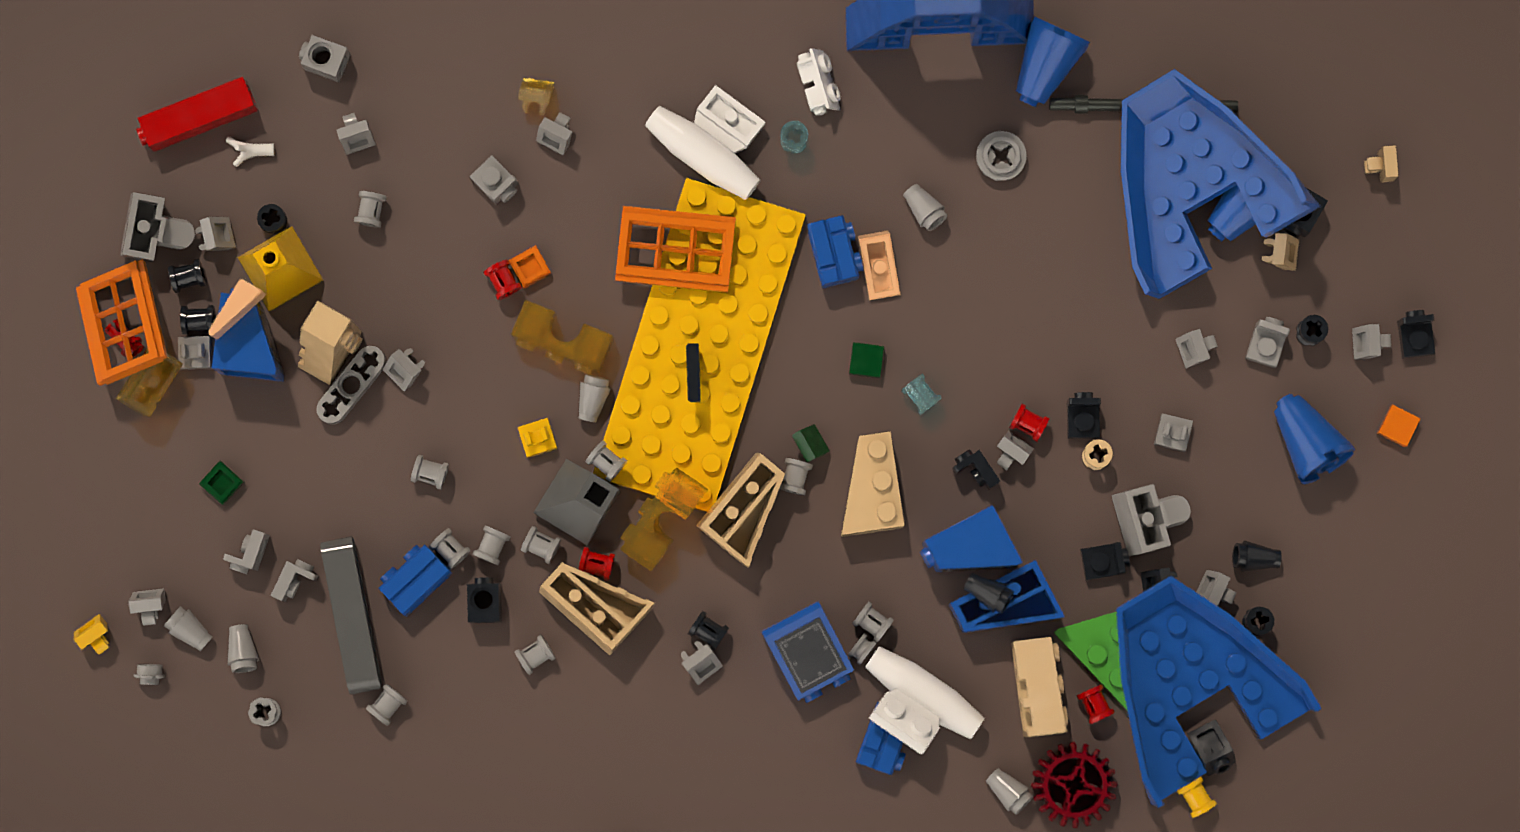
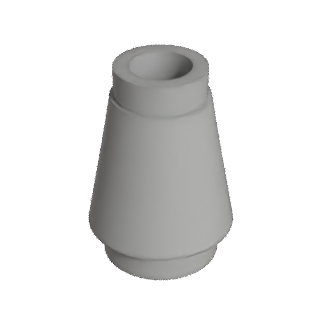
(925, 207)
(592, 397)
(188, 628)
(241, 650)
(1009, 791)

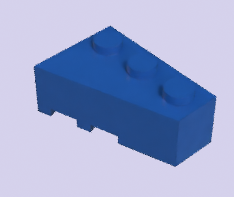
(1030, 603)

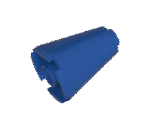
(1047, 60)
(1230, 216)
(1310, 439)

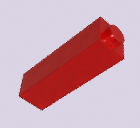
(196, 114)

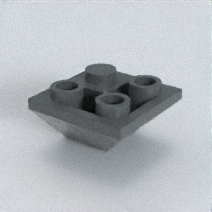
(577, 501)

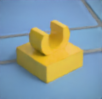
(537, 437)
(92, 634)

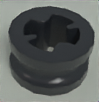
(267, 210)

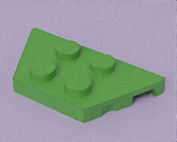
(1097, 648)

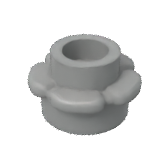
(149, 673)

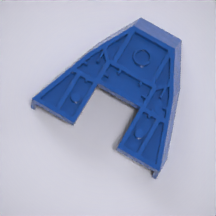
(893, 22)
(1177, 156)
(1181, 652)

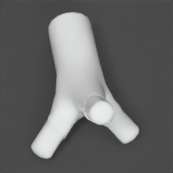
(250, 150)

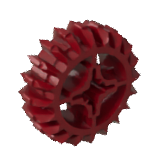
(1100, 793)

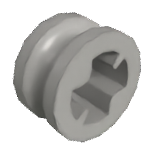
(861, 649)

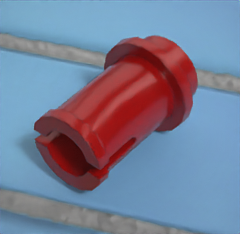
(135, 342)

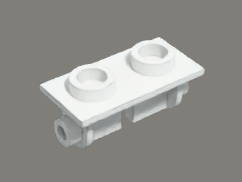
(817, 69)

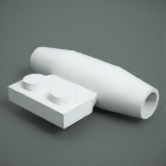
(710, 143)
(918, 702)

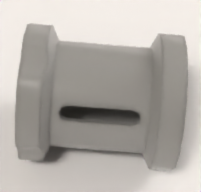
(370, 209)
(606, 461)
(429, 472)
(795, 476)
(491, 545)
(541, 545)
(449, 548)
(873, 621)
(535, 654)
(386, 704)
(255, 709)

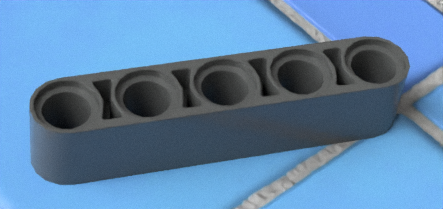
(351, 615)

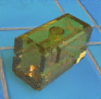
(149, 386)

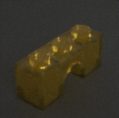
(586, 350)
(646, 540)

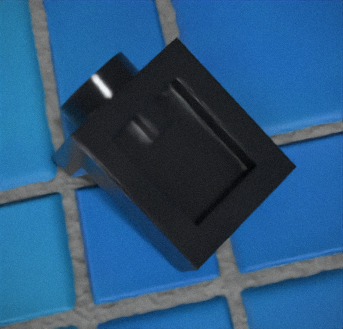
(1416, 334)
(1083, 416)
(982, 470)
(1104, 561)
(1212, 748)

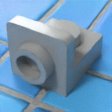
(495, 181)
(1267, 342)
(253, 549)
(287, 583)

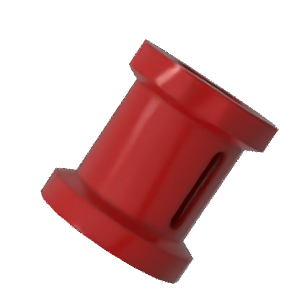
(502, 279)
(1029, 422)
(597, 563)
(1095, 704)

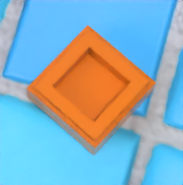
(530, 266)
(1398, 425)

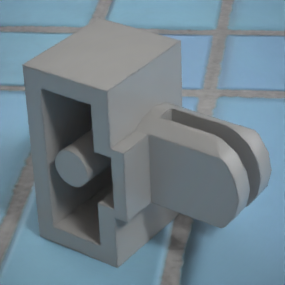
(149, 228)
(1146, 518)

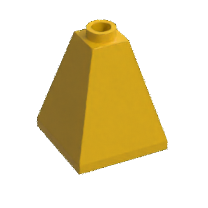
(280, 268)

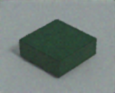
(866, 360)
(810, 443)
(221, 482)

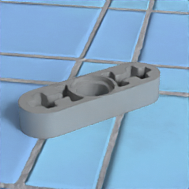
(344, 409)

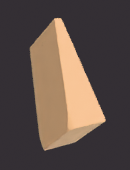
(879, 265)
(238, 304)

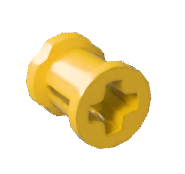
(1197, 797)

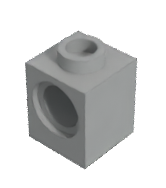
(334, 67)

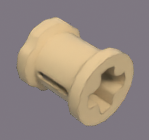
(1100, 445)

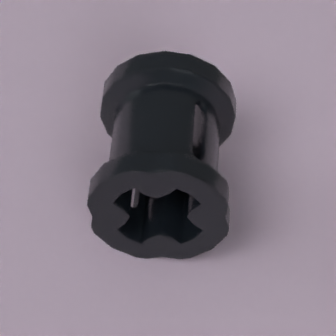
(187, 276)
(196, 318)
(1321, 332)
(1261, 612)
(708, 630)

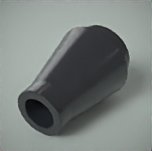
(1251, 557)
(989, 592)

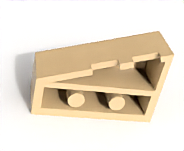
(327, 342)
(873, 489)
(742, 509)
(594, 606)
(1039, 687)

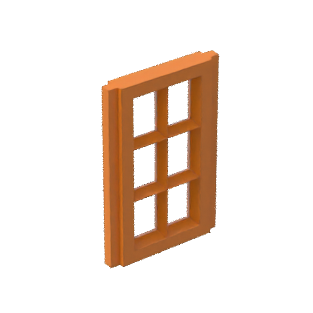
(672, 277)
(149, 318)

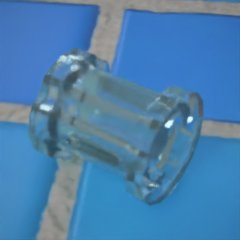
(798, 128)
(921, 394)

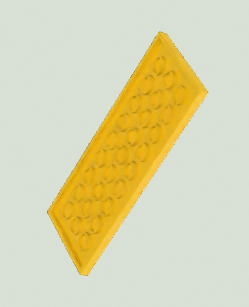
(652, 414)

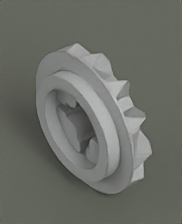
(1016, 155)

